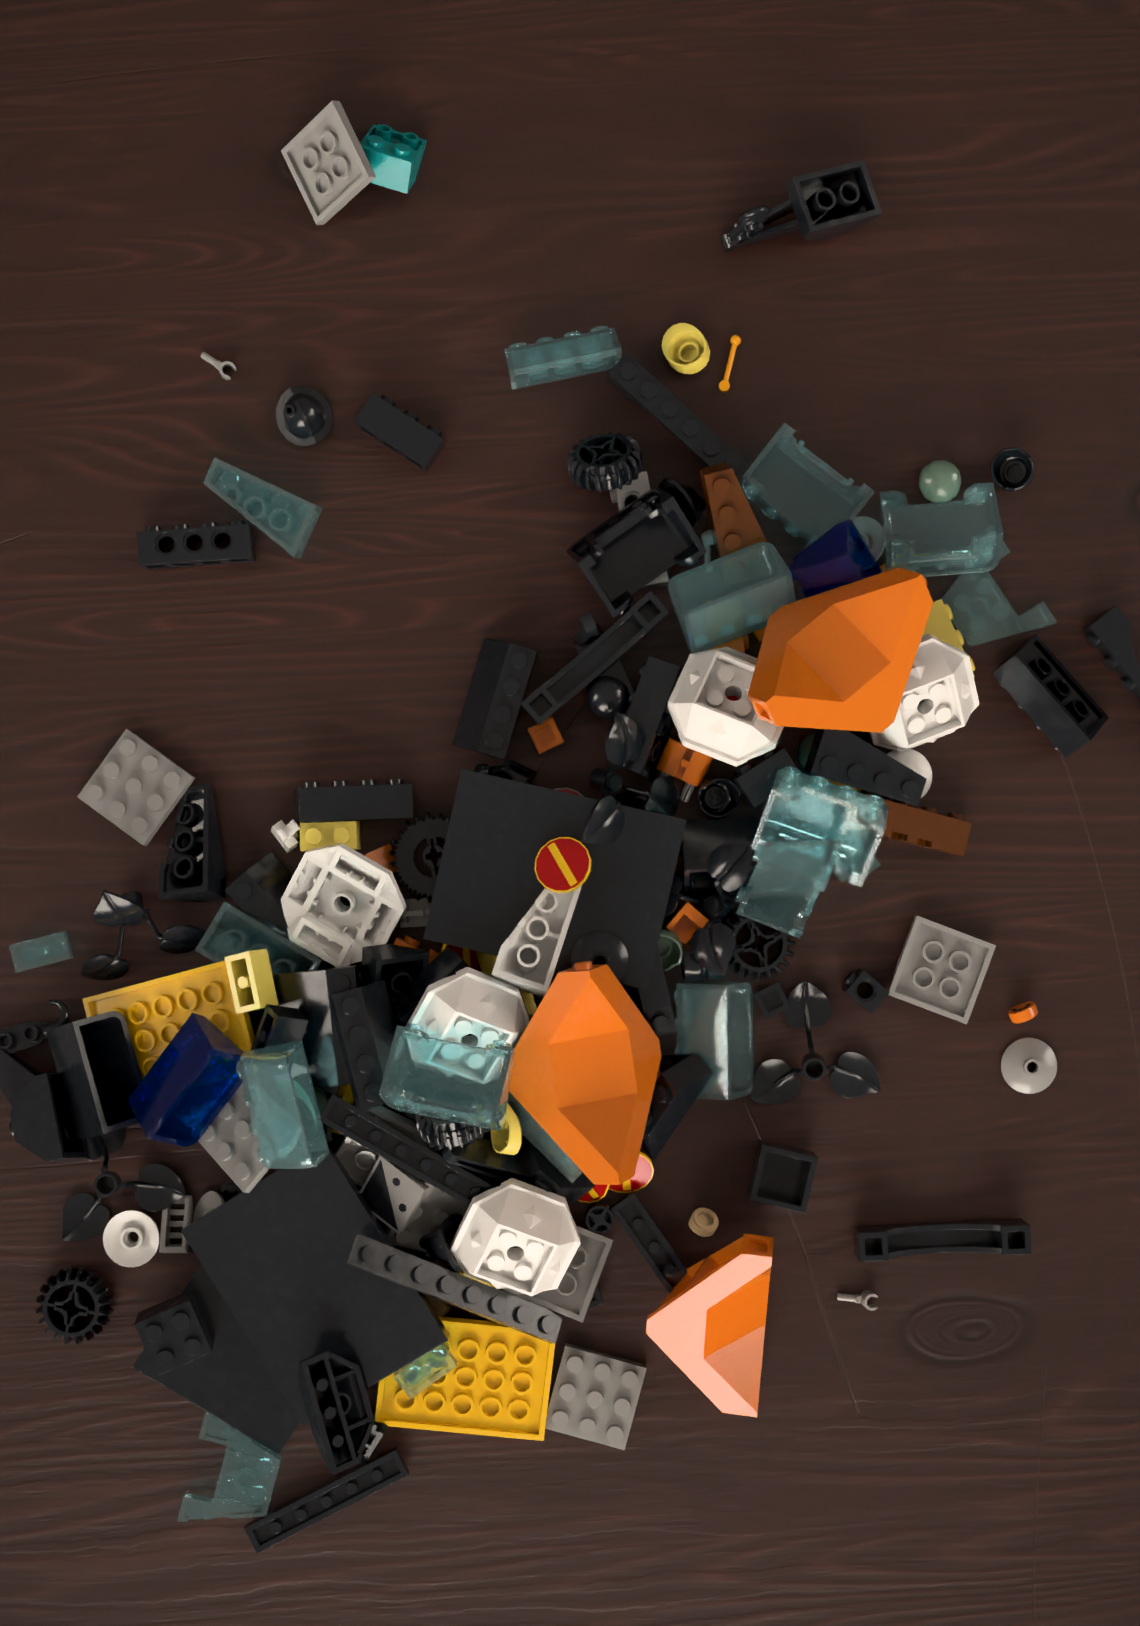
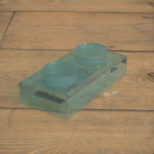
(41, 951)
(425, 1370)

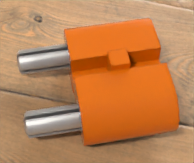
(684, 764)

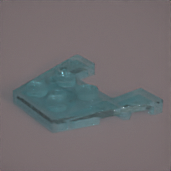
(985, 613)
(244, 1478)

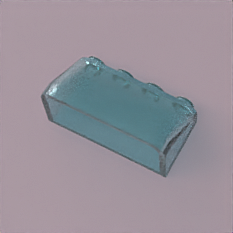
(730, 595)
(718, 1026)
(283, 1106)

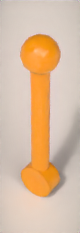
(724, 384)

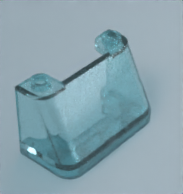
(942, 536)
(787, 882)
(448, 1078)

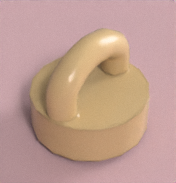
(703, 1222)

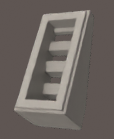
(166, 1224)

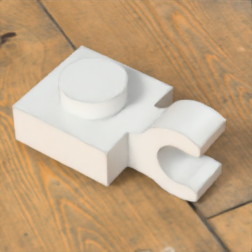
(286, 834)

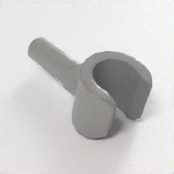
(218, 364)
(707, 540)
(862, 1298)

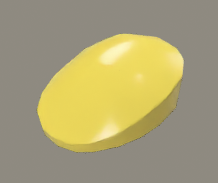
(685, 348)
(510, 1137)

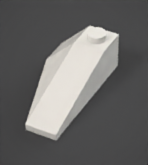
(535, 944)

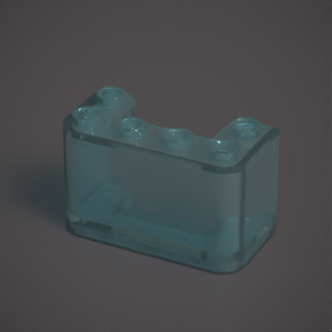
(801, 488)
(817, 809)

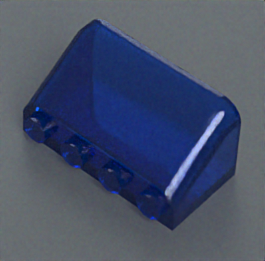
(834, 560)
(187, 1084)

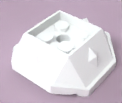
(949, 695)
(710, 720)
(320, 919)
(472, 1005)
(516, 1217)

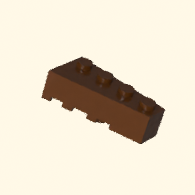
(728, 511)
(926, 827)

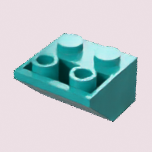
(393, 156)

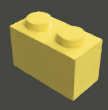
(329, 833)
(251, 980)

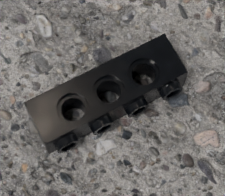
(240, 550)

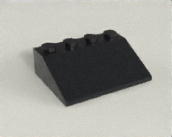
(309, 994)

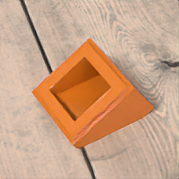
(382, 857)

